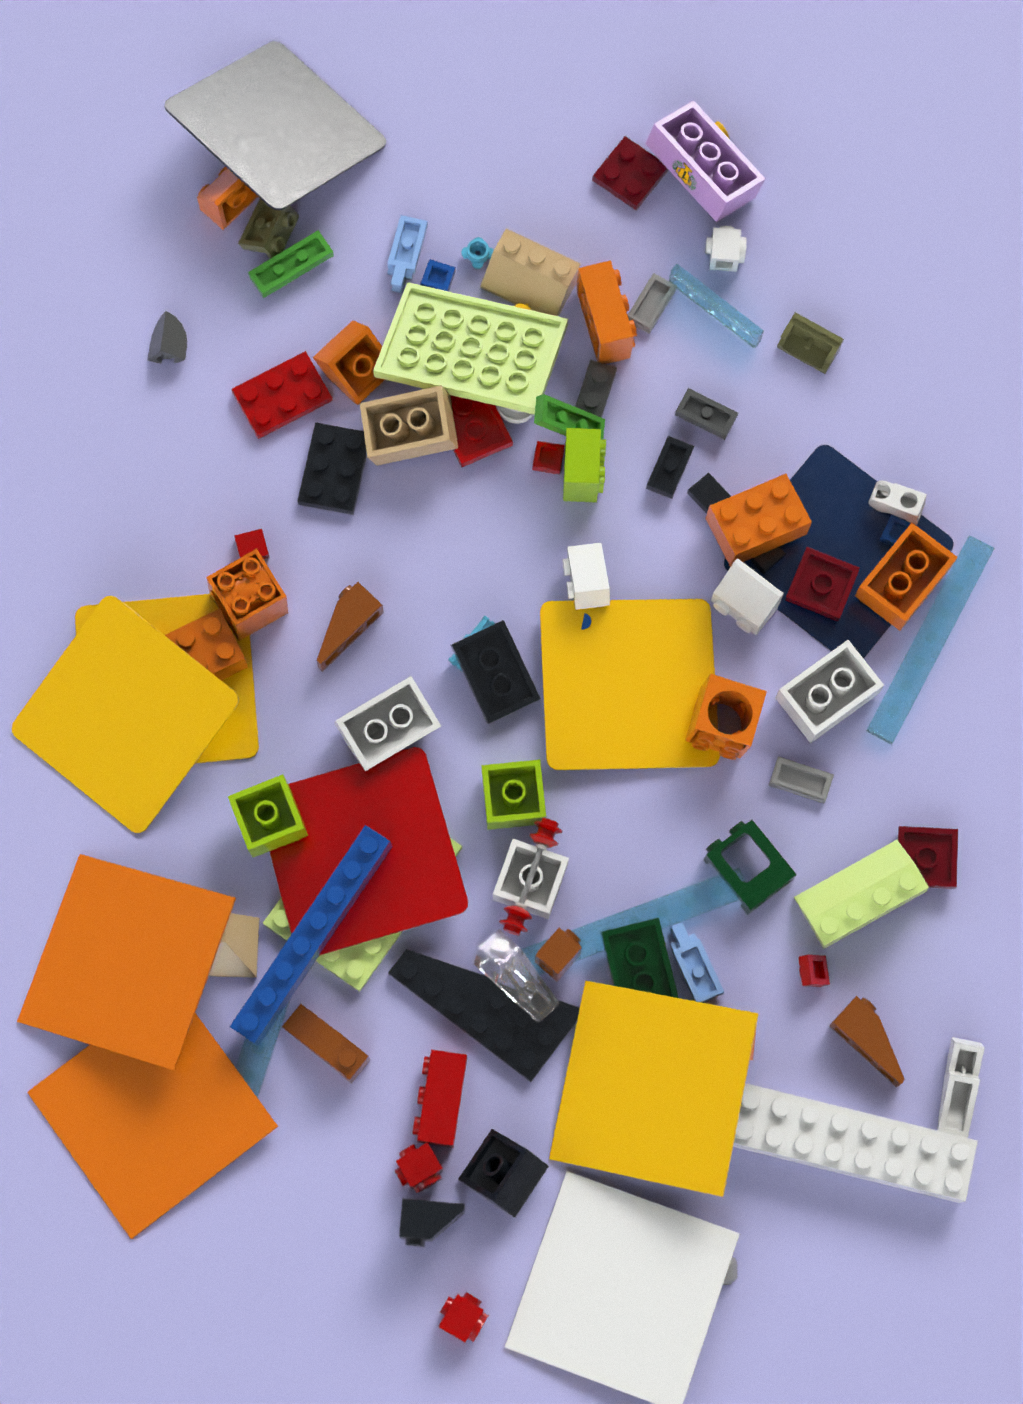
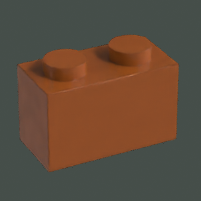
(558, 953)

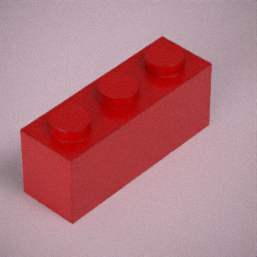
(440, 1098)

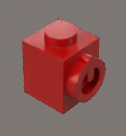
(418, 1167)
(463, 1317)

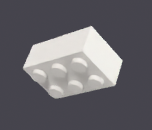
(829, 691)

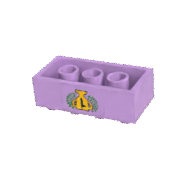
(705, 161)

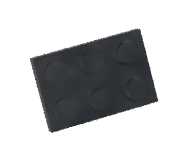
(333, 469)
(495, 671)

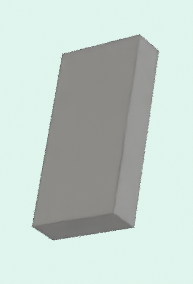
(652, 303)
(801, 780)

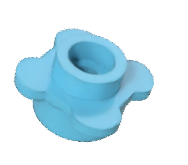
(475, 245)

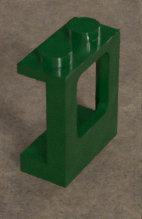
(762, 886)

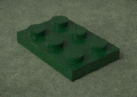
(639, 958)

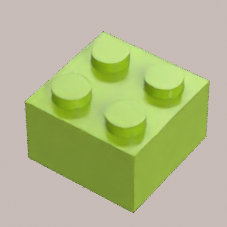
(583, 465)
(513, 794)
(267, 816)

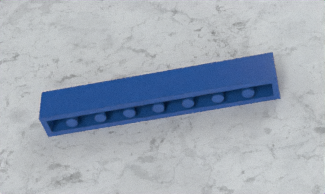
(311, 935)

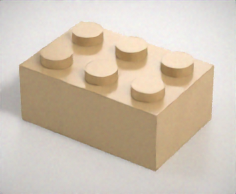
(408, 425)

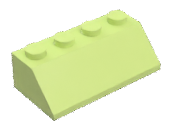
(861, 893)

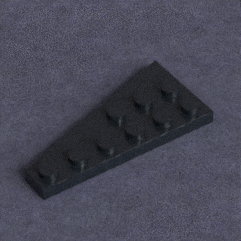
(486, 1011)

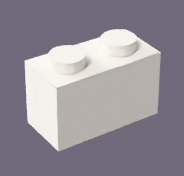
(587, 576)

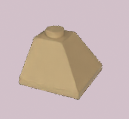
(238, 948)

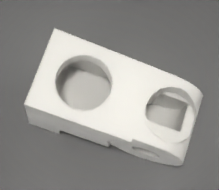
(898, 501)

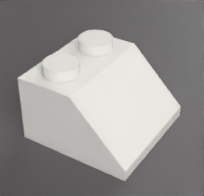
(746, 597)

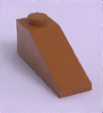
(351, 617)
(865, 1033)
(326, 1043)

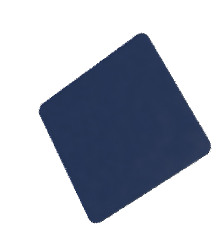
(843, 527)

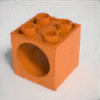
(247, 594)
(742, 698)

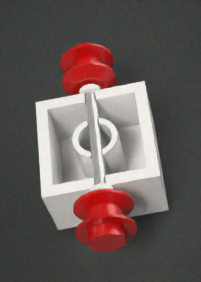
(530, 877)

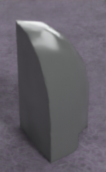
(168, 340)

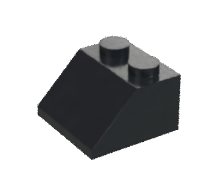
(503, 1172)
(426, 1220)

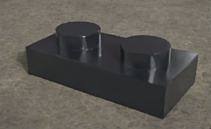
(670, 467)

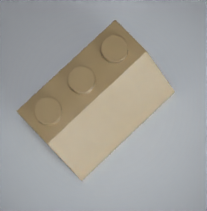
(530, 274)

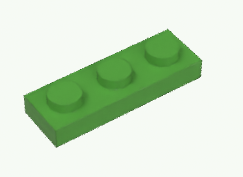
(291, 264)
(559, 416)

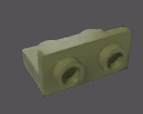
(268, 229)

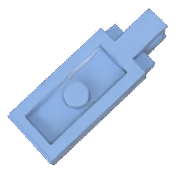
(406, 251)
(695, 965)

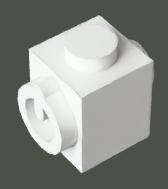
(726, 248)

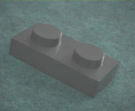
(596, 388)
(706, 413)

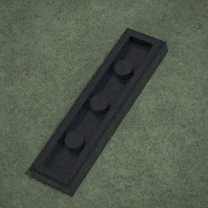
(708, 492)

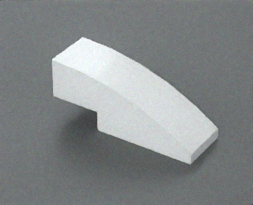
(960, 1087)

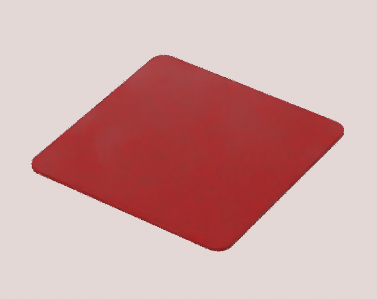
(418, 876)

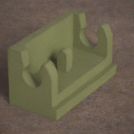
(810, 343)

